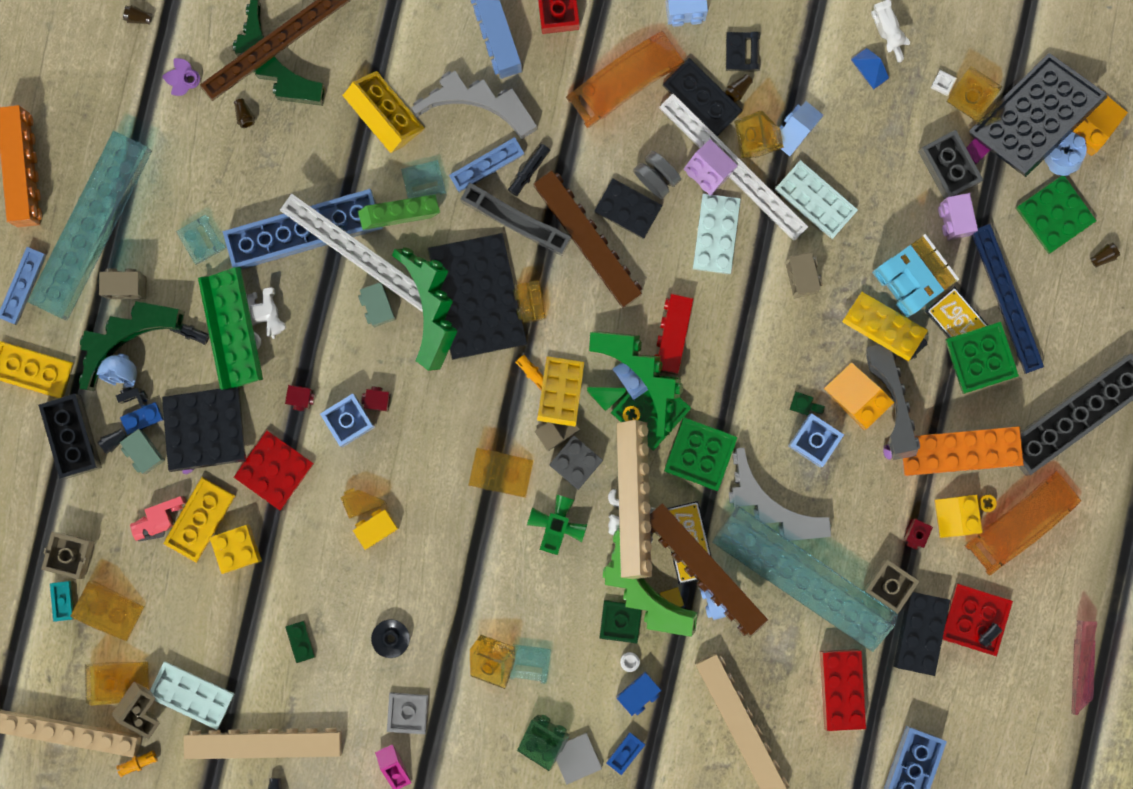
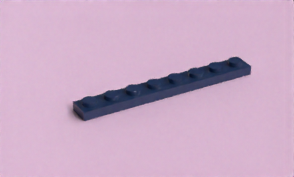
(1007, 299)

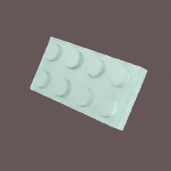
(816, 199)
(716, 234)
(191, 695)

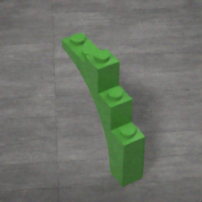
(660, 613)

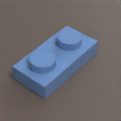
(630, 380)

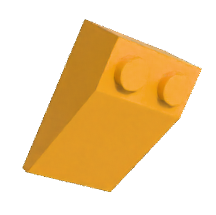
(1100, 125)
(858, 396)

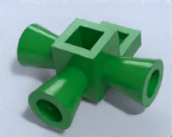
(556, 525)

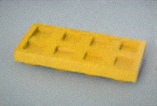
(885, 326)
(560, 391)

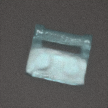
(421, 175)
(195, 243)
(531, 657)

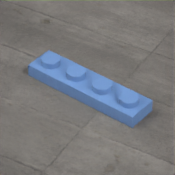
(486, 164)
(21, 285)

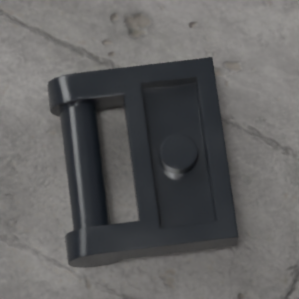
(736, 51)

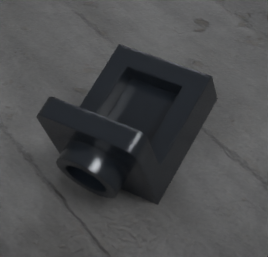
(130, 394)

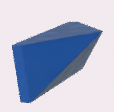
(871, 68)

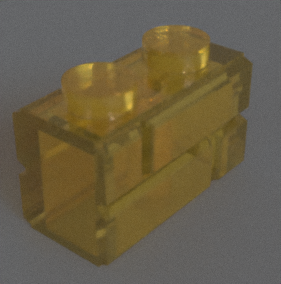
(530, 302)

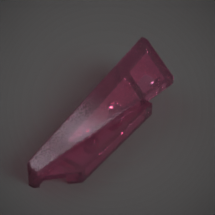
(1083, 665)

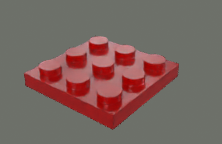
(273, 470)
(972, 614)

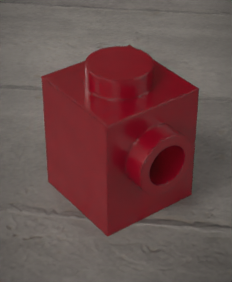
(299, 397)
(376, 399)
(917, 534)

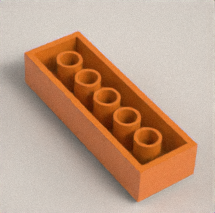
(19, 167)
(966, 451)

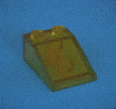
(500, 472)
(107, 610)
(111, 680)

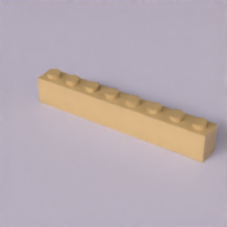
(634, 500)
(740, 724)
(69, 733)
(262, 744)

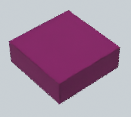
(976, 151)

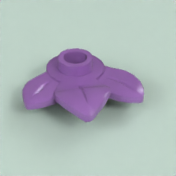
(179, 77)

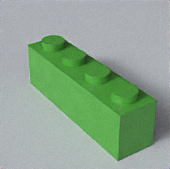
(398, 212)

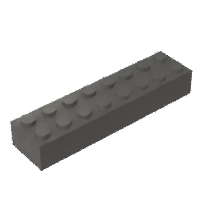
(1077, 415)

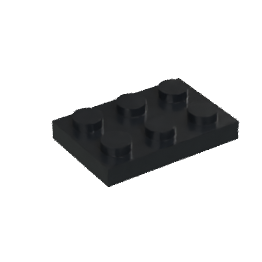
(628, 208)

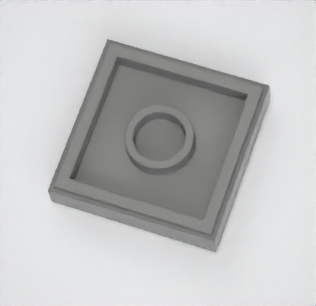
(407, 713)
(578, 759)

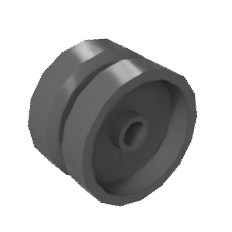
(657, 174)

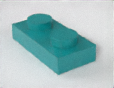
(61, 601)

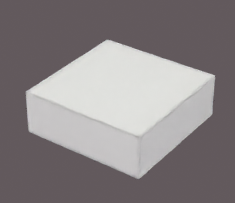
(943, 82)

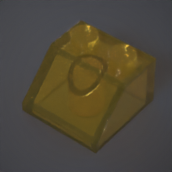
(974, 94)
(757, 135)
(492, 661)

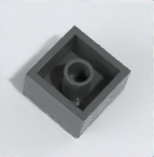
(576, 462)

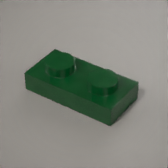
(300, 641)

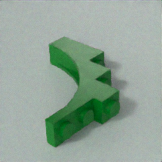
(437, 331)
(662, 389)

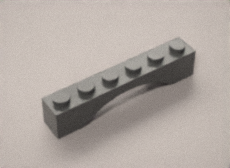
(515, 220)
(882, 364)

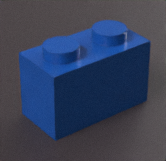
(638, 694)

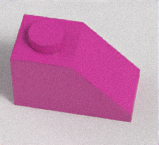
(392, 767)

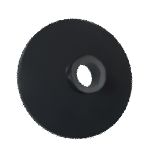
(380, 638)

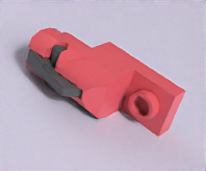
(157, 520)

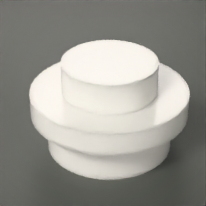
(629, 662)

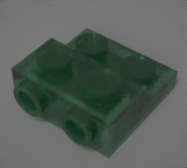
(543, 741)

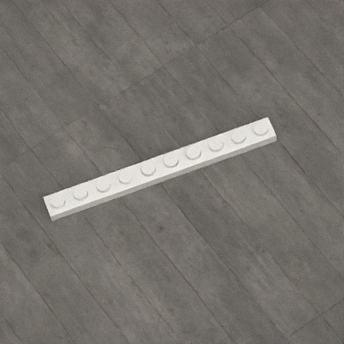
(742, 175)
(352, 249)

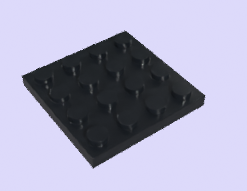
(203, 429)

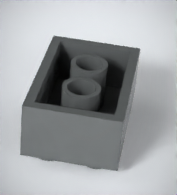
(950, 165)

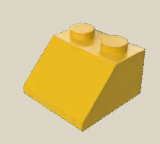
(958, 516)

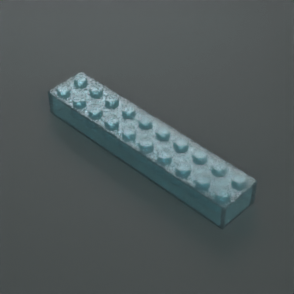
(90, 226)
(805, 578)

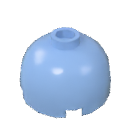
(118, 370)

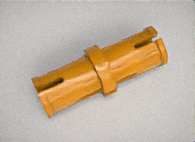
(530, 370)
(136, 763)

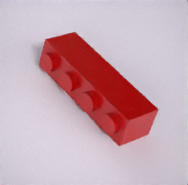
(674, 332)

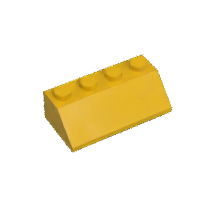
(383, 111)

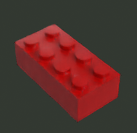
(558, 16)
(842, 690)

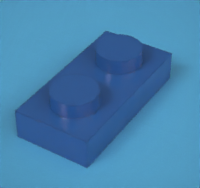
(142, 418)
(625, 753)

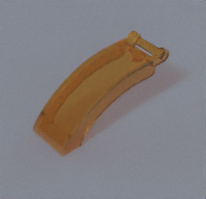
(626, 77)
(1025, 522)

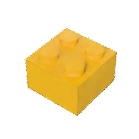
(235, 549)

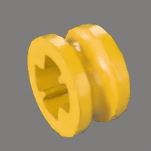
(625, 417)
(993, 502)

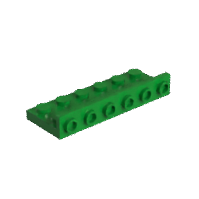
(230, 328)

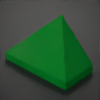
(605, 396)

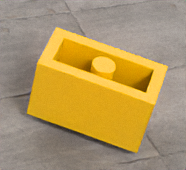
(375, 529)

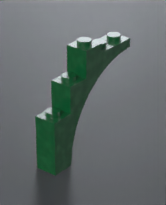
(289, 85)
(144, 319)

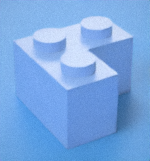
(798, 126)

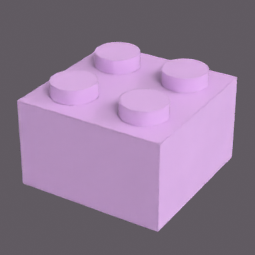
(710, 167)
(957, 217)

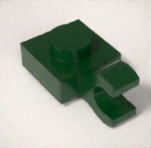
(803, 404)

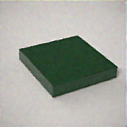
(620, 622)

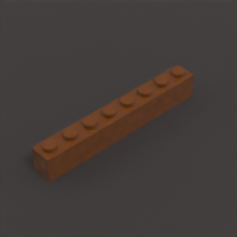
(587, 239)
(706, 571)

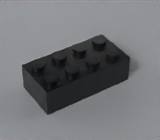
(70, 436)
(921, 633)

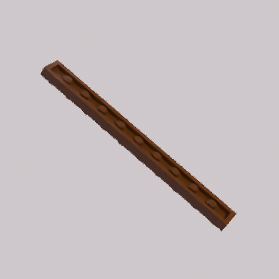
(269, 46)

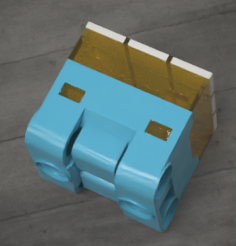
(916, 275)

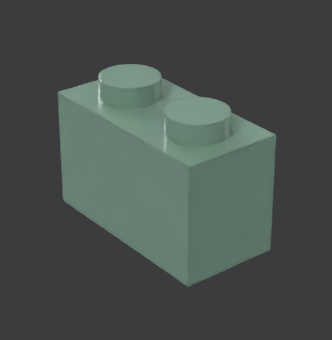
(376, 304)
(141, 451)

